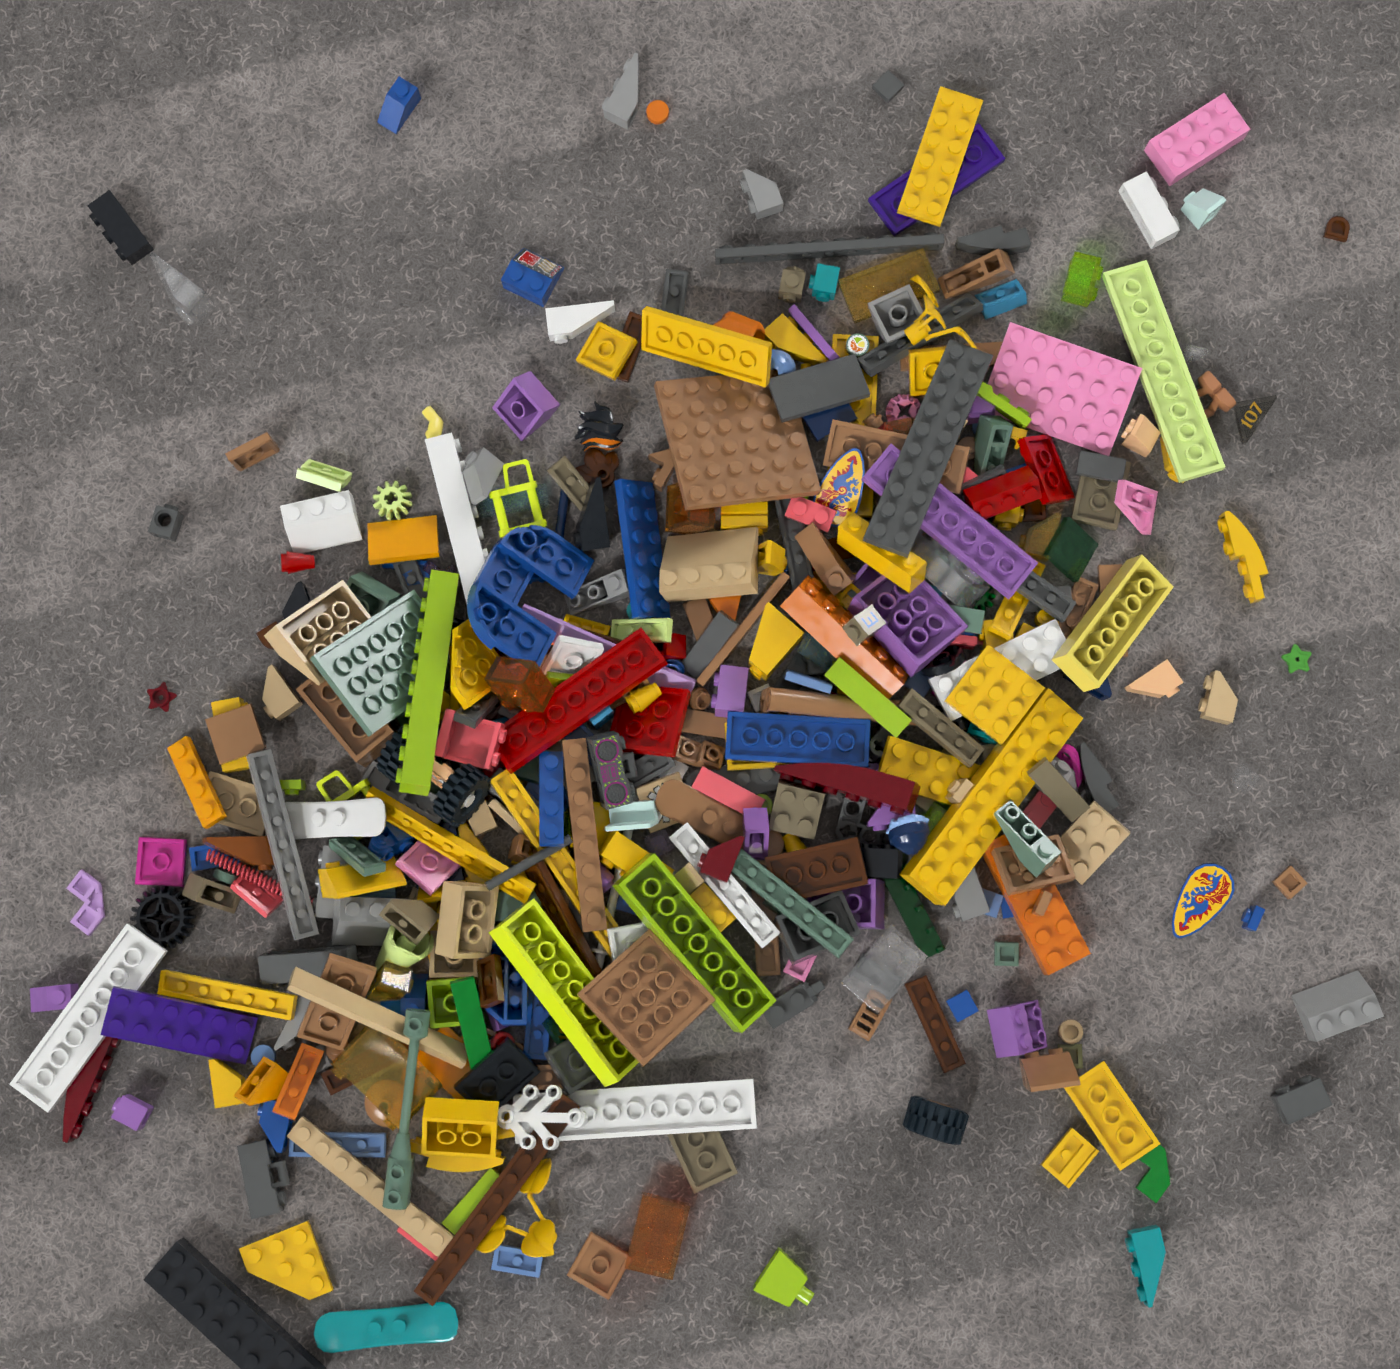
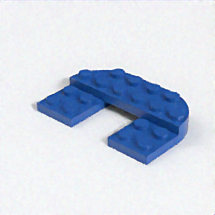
(503, 580)

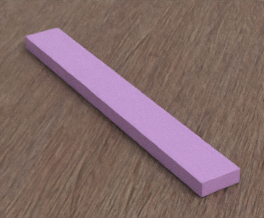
(663, 678)

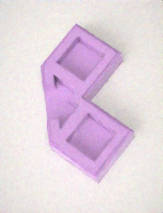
(92, 911)

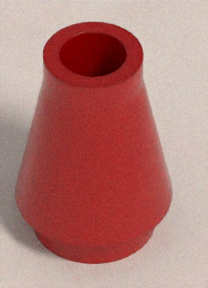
(295, 562)

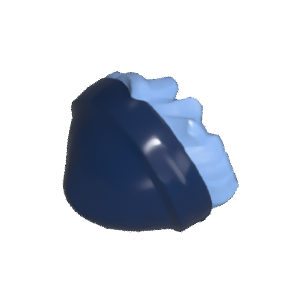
(908, 833)

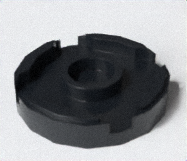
(945, 662)

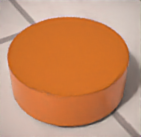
(657, 112)

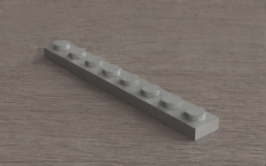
(282, 844)

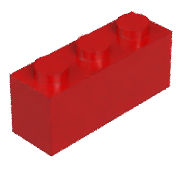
(1003, 492)

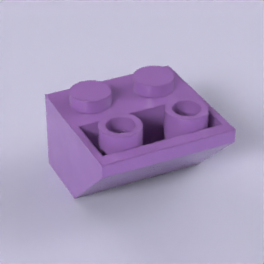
(1017, 1029)

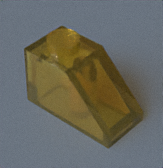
(1039, 536)
(390, 983)

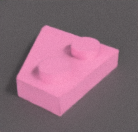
(1137, 504)

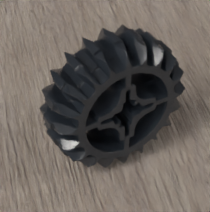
(162, 907)

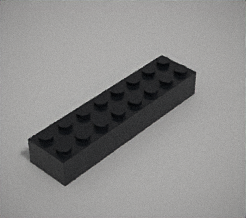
(225, 1312)

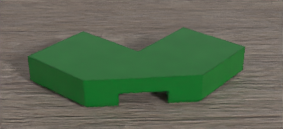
(1157, 1177)

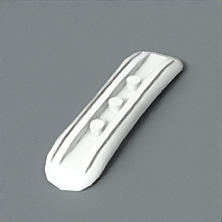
(337, 818)

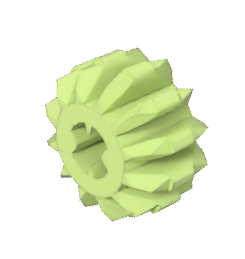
(397, 506)

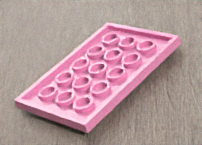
(1064, 387)

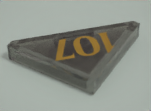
(1250, 414)

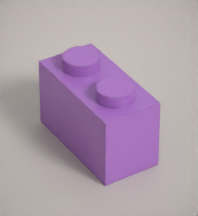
(731, 690)

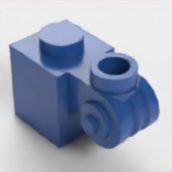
(390, 842)

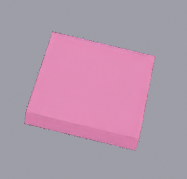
(426, 867)

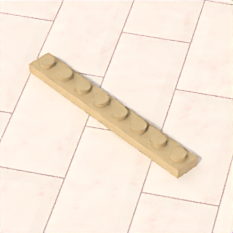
(367, 1185)

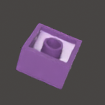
(525, 405)

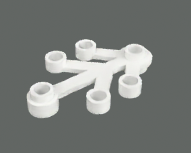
(537, 1116)

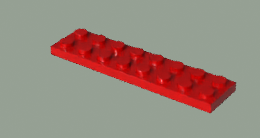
(580, 698)

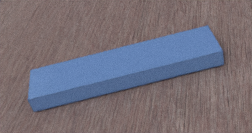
(357, 1143)

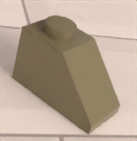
(211, 893)
(410, 918)

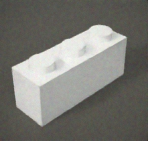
(1149, 210)

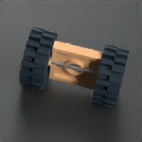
(459, 792)

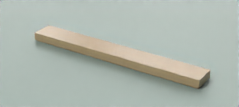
(373, 1015)

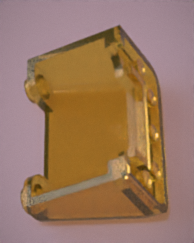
(378, 1070)

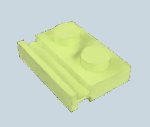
(324, 475)

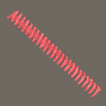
(245, 873)

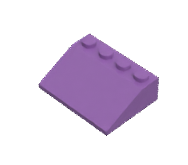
(916, 623)

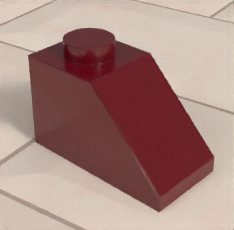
(721, 859)

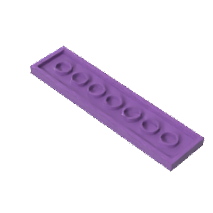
(963, 532)

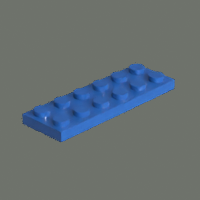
(641, 548)
(797, 739)

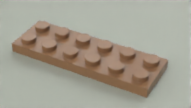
(875, 441)

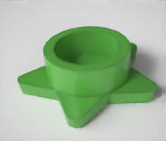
(1294, 665)

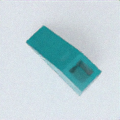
(1148, 1257)

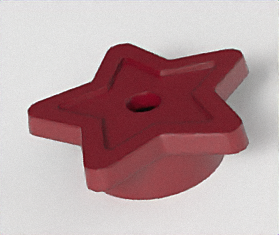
(154, 697)

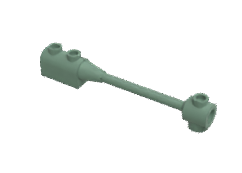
(400, 1161)

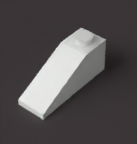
(572, 320)

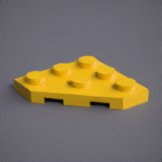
(469, 665)
(289, 1261)

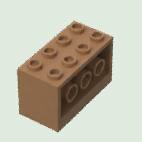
(342, 723)

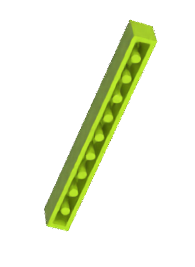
(428, 684)

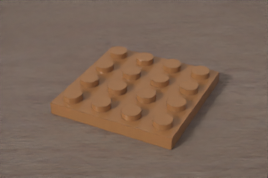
(646, 997)

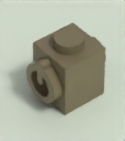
(792, 284)

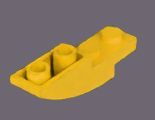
(1242, 546)
(457, 1163)

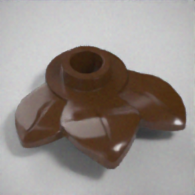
(597, 464)

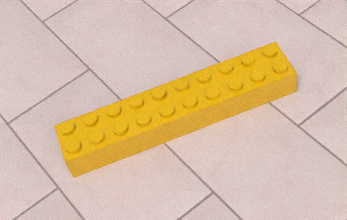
(971, 825)

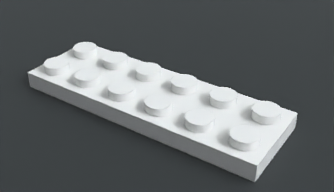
(1029, 652)

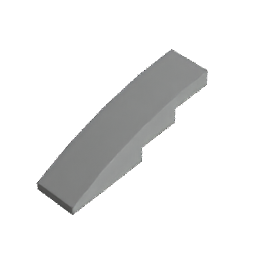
(418, 803)

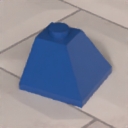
(415, 999)

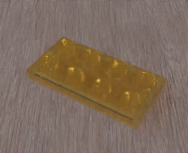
(885, 278)

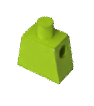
(783, 1281)

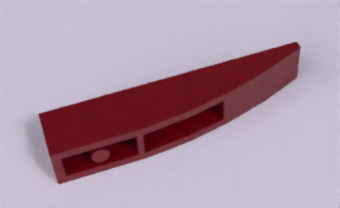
(856, 783)
(83, 1088)

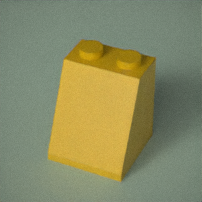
(773, 642)

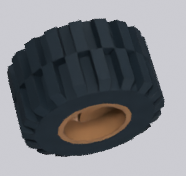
(935, 1120)

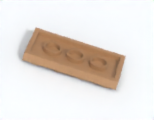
(325, 1025)

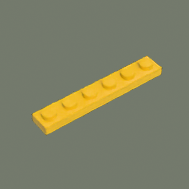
(227, 994)

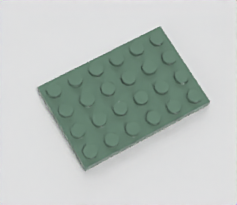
(374, 664)

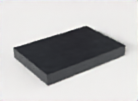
(498, 1074)

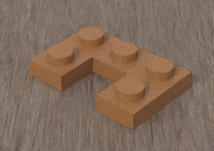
(1019, 879)

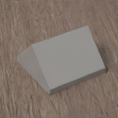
(895, 313)

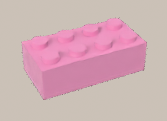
(1196, 139)

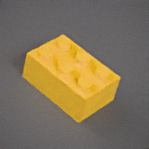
(460, 1127)

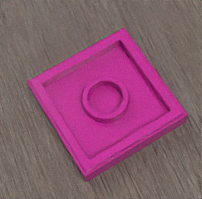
(161, 861)

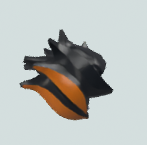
(599, 429)

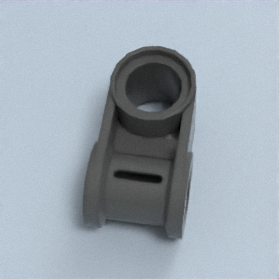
(878, 742)

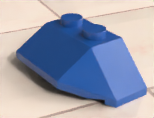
(514, 1009)

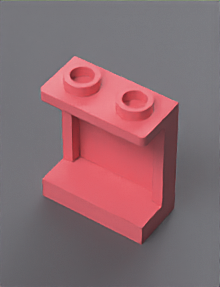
(470, 745)

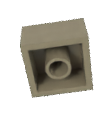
(796, 809)

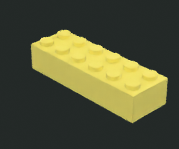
(1112, 623)

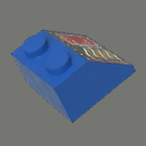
(531, 277)

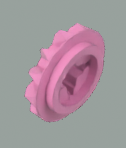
(903, 401)

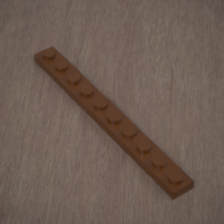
(490, 1208)

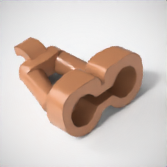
(1221, 397)

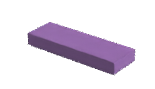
(813, 333)

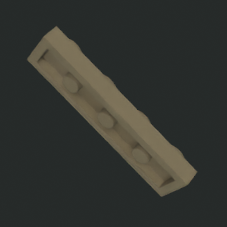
(940, 728)

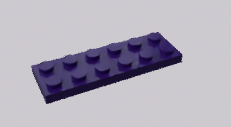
(979, 160)
(179, 1025)

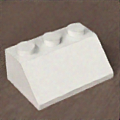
(321, 522)

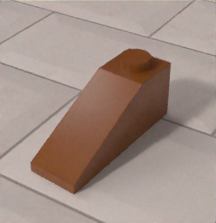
(247, 849)

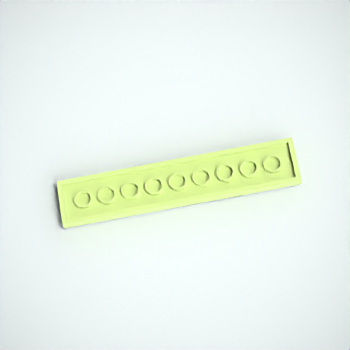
(1163, 371)

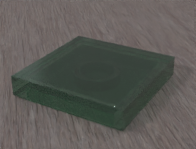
(1070, 549)

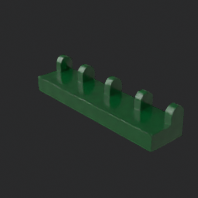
(914, 916)

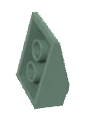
(371, 592)

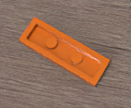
(298, 1081)

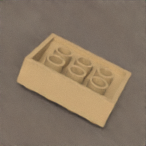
(710, 565)
(316, 627)

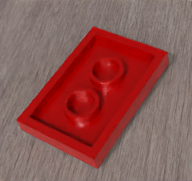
(1044, 461)

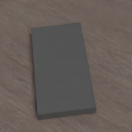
(818, 388)

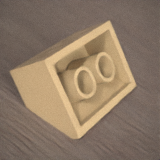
(465, 920)

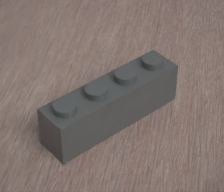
(277, 965)

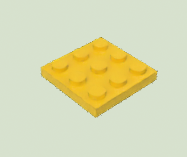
(994, 694)

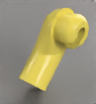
(435, 422)

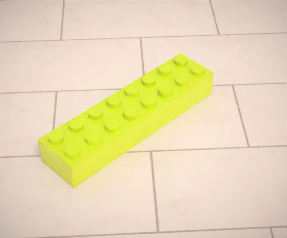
(556, 978)

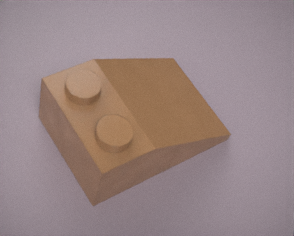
(1048, 1070)

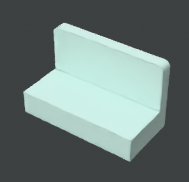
(633, 816)

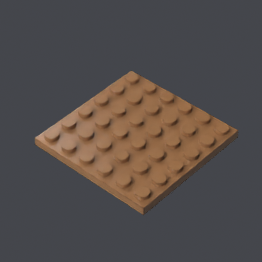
(732, 443)

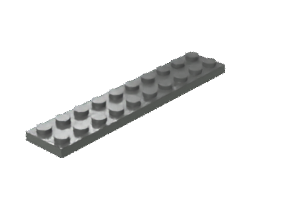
(928, 449)

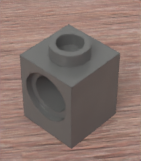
(166, 532)

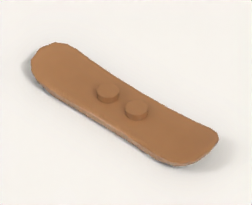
(706, 815)

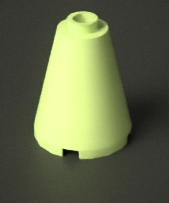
(401, 950)

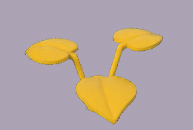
(920, 328)
(541, 1234)

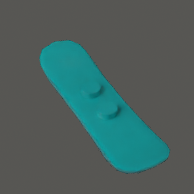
(386, 1327)

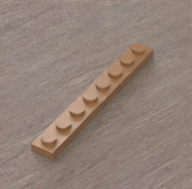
(584, 835)

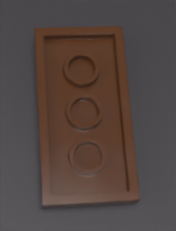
(821, 868)

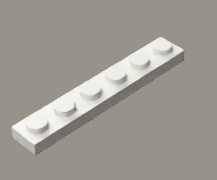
(731, 894)

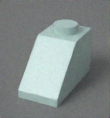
(1202, 206)

